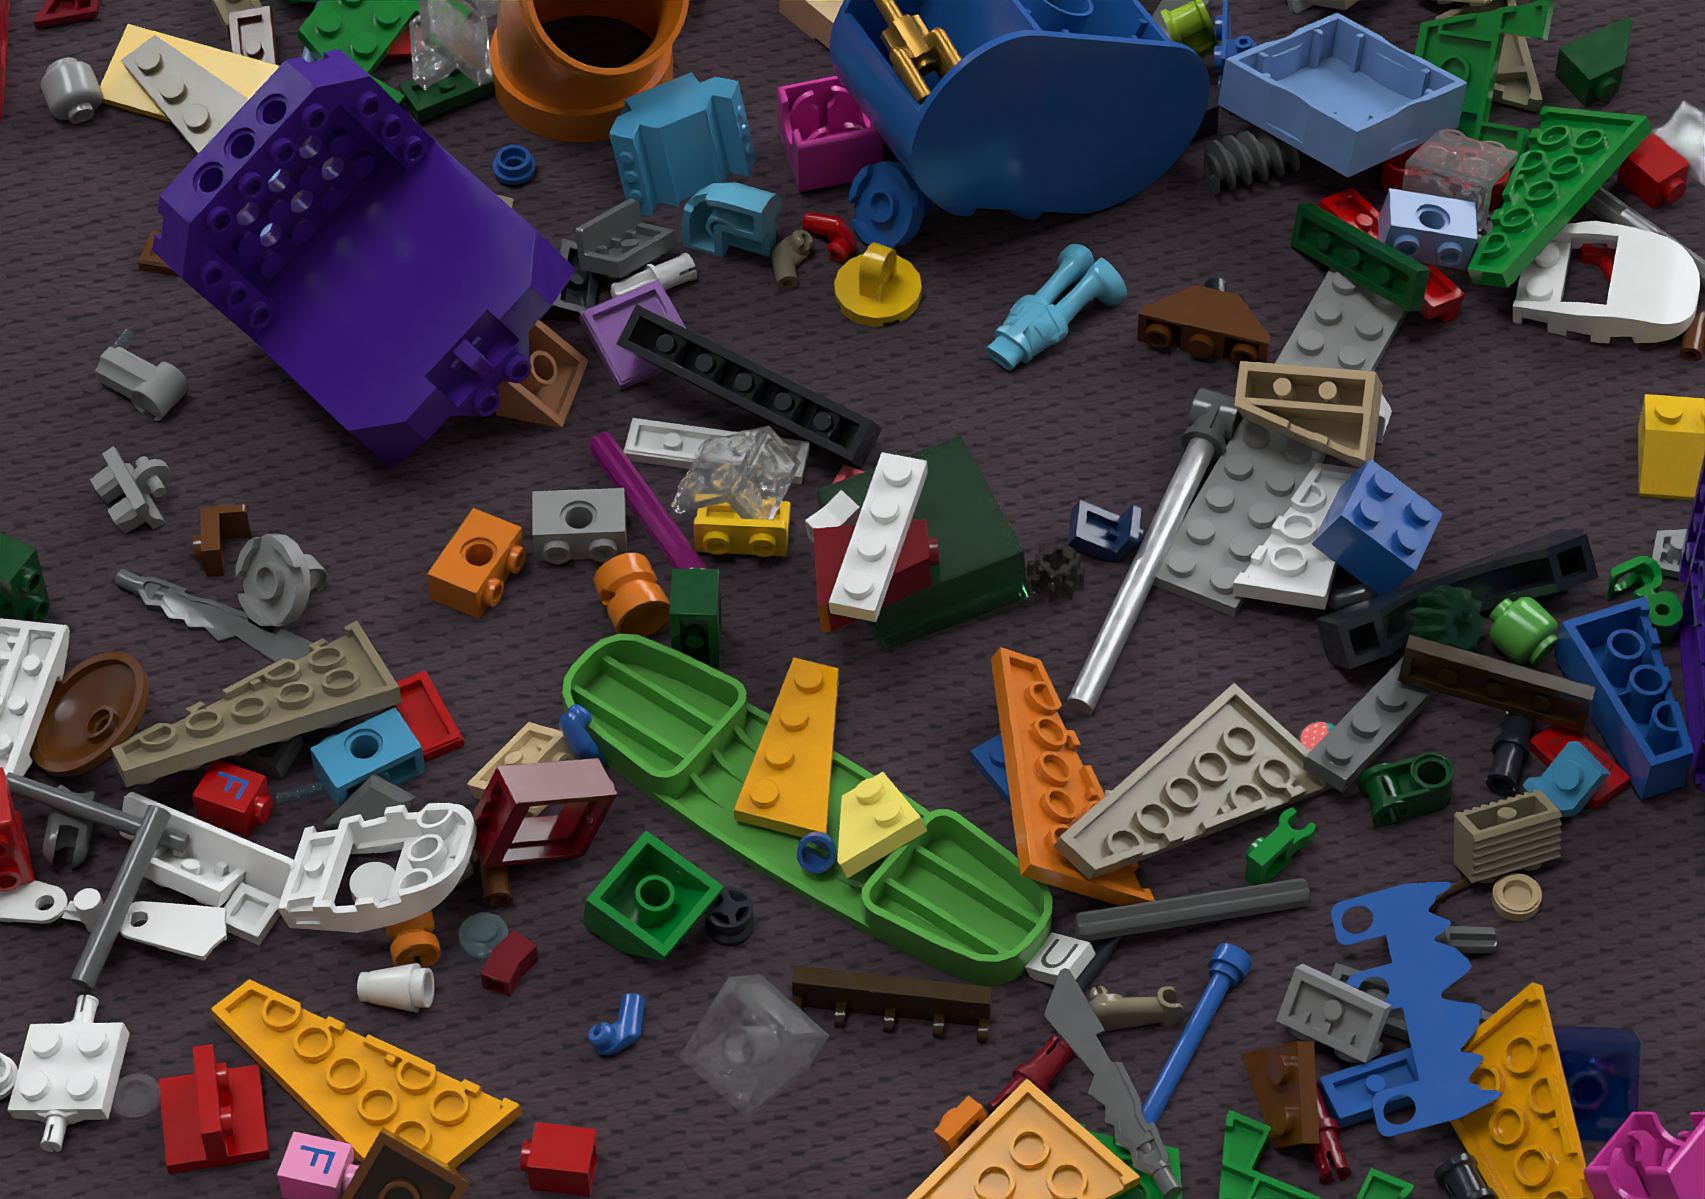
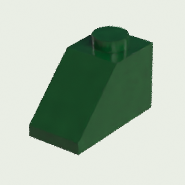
(1595, 63)

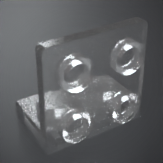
(1458, 169)
(742, 469)

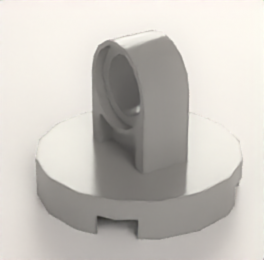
(277, 579)

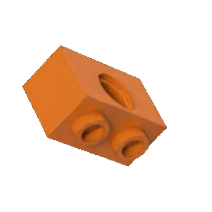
(477, 564)

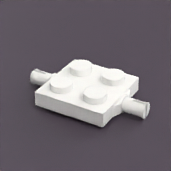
(68, 1072)

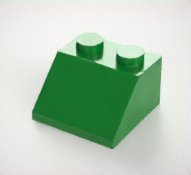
(649, 900)

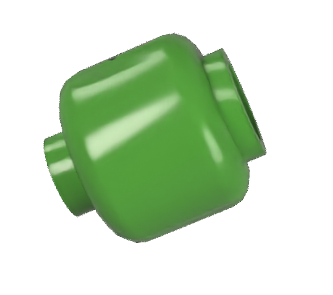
(1523, 631)

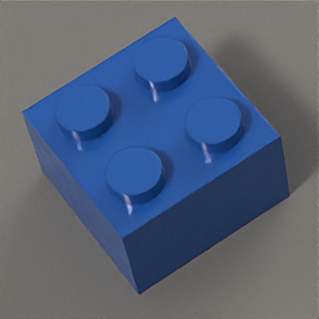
(1377, 528)

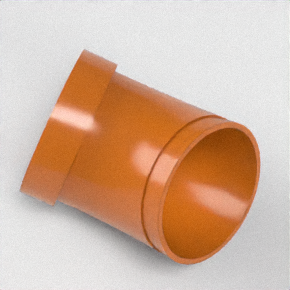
(565, 97)

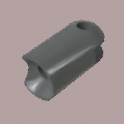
(68, 831)

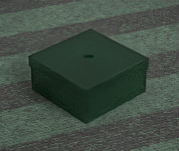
(976, 545)

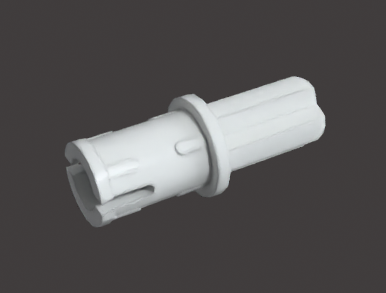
(669, 274)

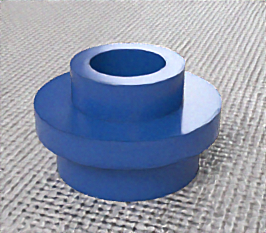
(514, 156)

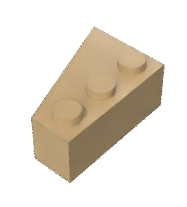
(1314, 406)

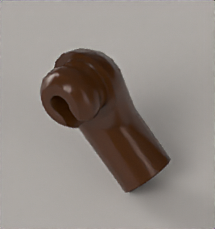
(1694, 339)

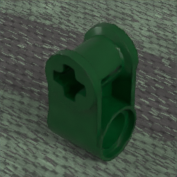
(1405, 788)

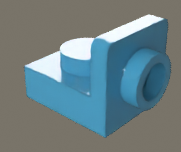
(1570, 779)

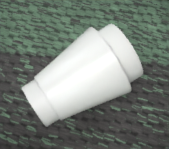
(398, 987)

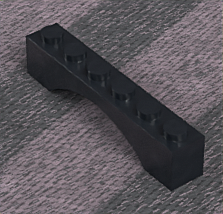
(1526, 570)

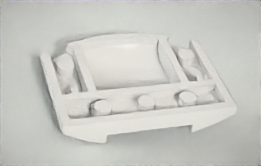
(30, 665)

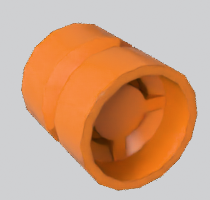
(631, 595)

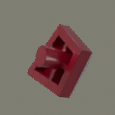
(65, 11)

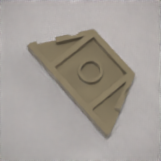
(1516, 77)

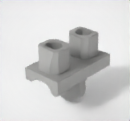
(137, 485)

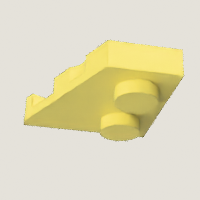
(874, 823)

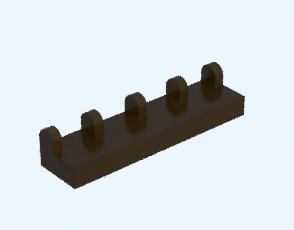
(1496, 683)
(893, 998)

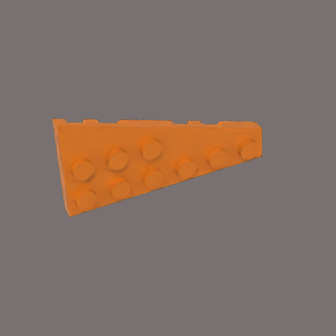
(1049, 782)

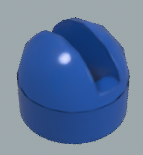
(813, 860)

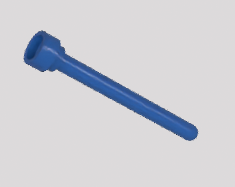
(1227, 968)

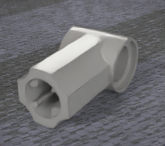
(146, 385)

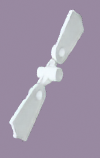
(169, 926)

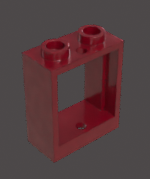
(511, 839)

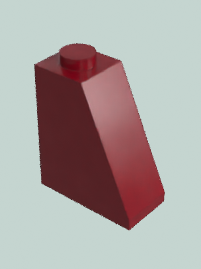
(909, 576)

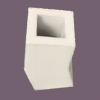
(838, 512)

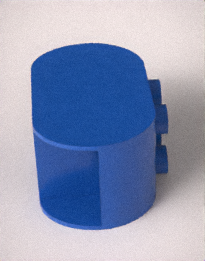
(1041, 113)

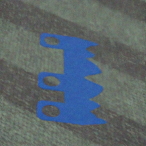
(1416, 980)

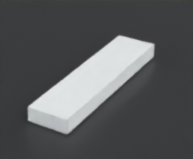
(676, 444)

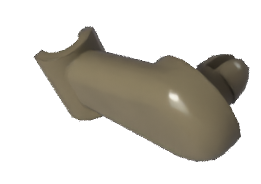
(1121, 1013)

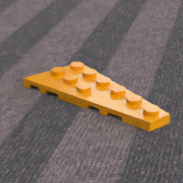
(1528, 1134)
(1029, 1153)

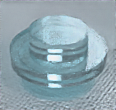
(482, 934)

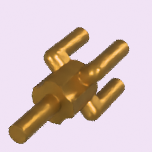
(915, 49)

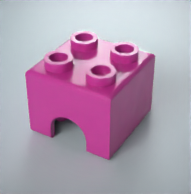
(825, 133)
(1649, 1162)

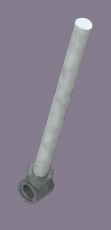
(1210, 424)

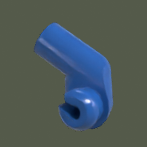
(573, 729)
(627, 1030)

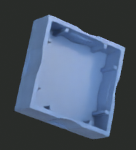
(1341, 94)

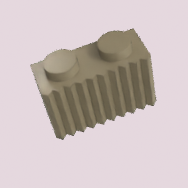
(1506, 836)

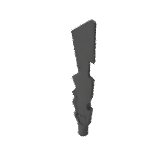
(215, 618)
(1111, 1085)

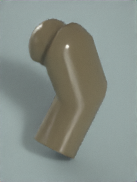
(788, 256)

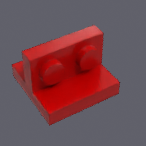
(213, 1115)

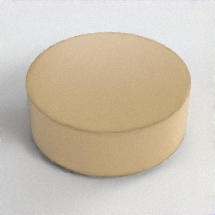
(1516, 897)

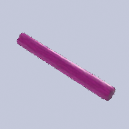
(644, 503)

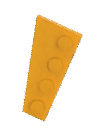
(794, 760)

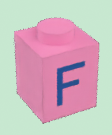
(316, 1168)

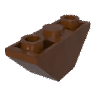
(1205, 325)

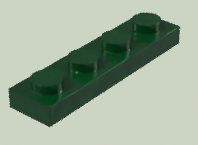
(1360, 257)

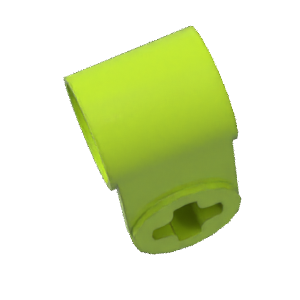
(1191, 27)

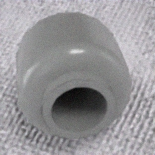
(71, 90)

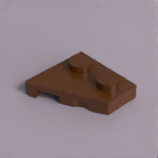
(1286, 1092)

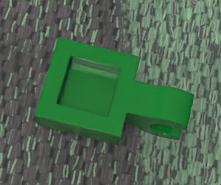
(1272, 854)

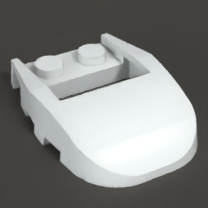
(1649, 293)
(432, 860)

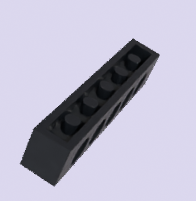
(749, 386)

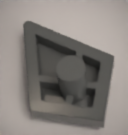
(371, 801)

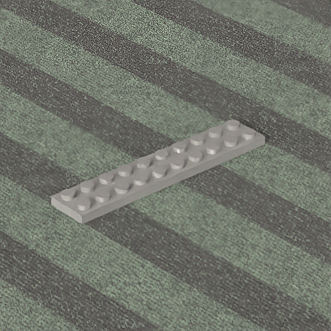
(1263, 469)

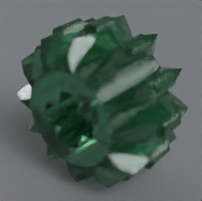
(1449, 618)

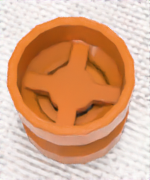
(414, 939)

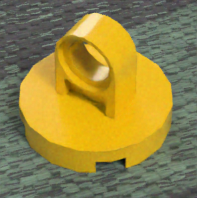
(878, 287)

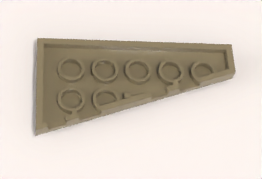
(265, 708)

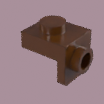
(216, 525)

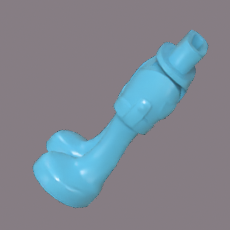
(1038, 324)

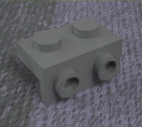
(620, 242)

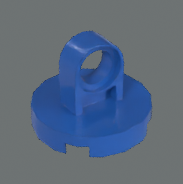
(887, 205)

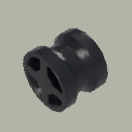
(738, 909)

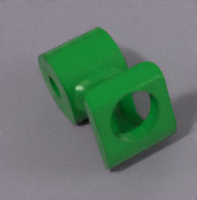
(1664, 606)

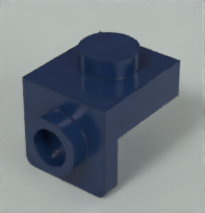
(1104, 532)

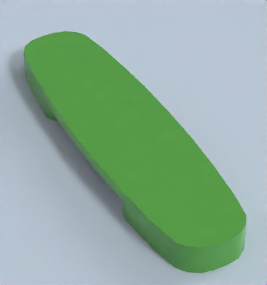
(689, 745)

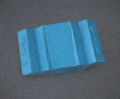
(681, 140)

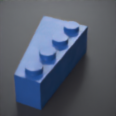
(1632, 693)

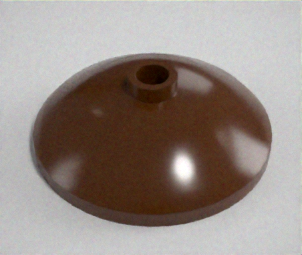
(91, 713)

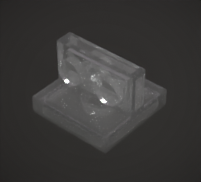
(448, 38)

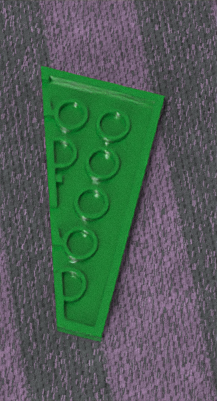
(1550, 183)

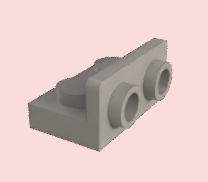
(1334, 1014)

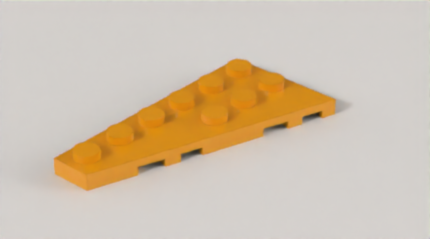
(361, 1082)

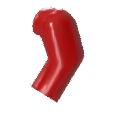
(835, 229)

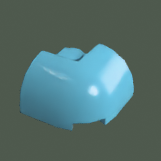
(730, 216)

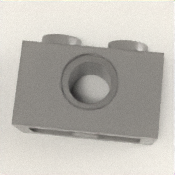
(579, 524)

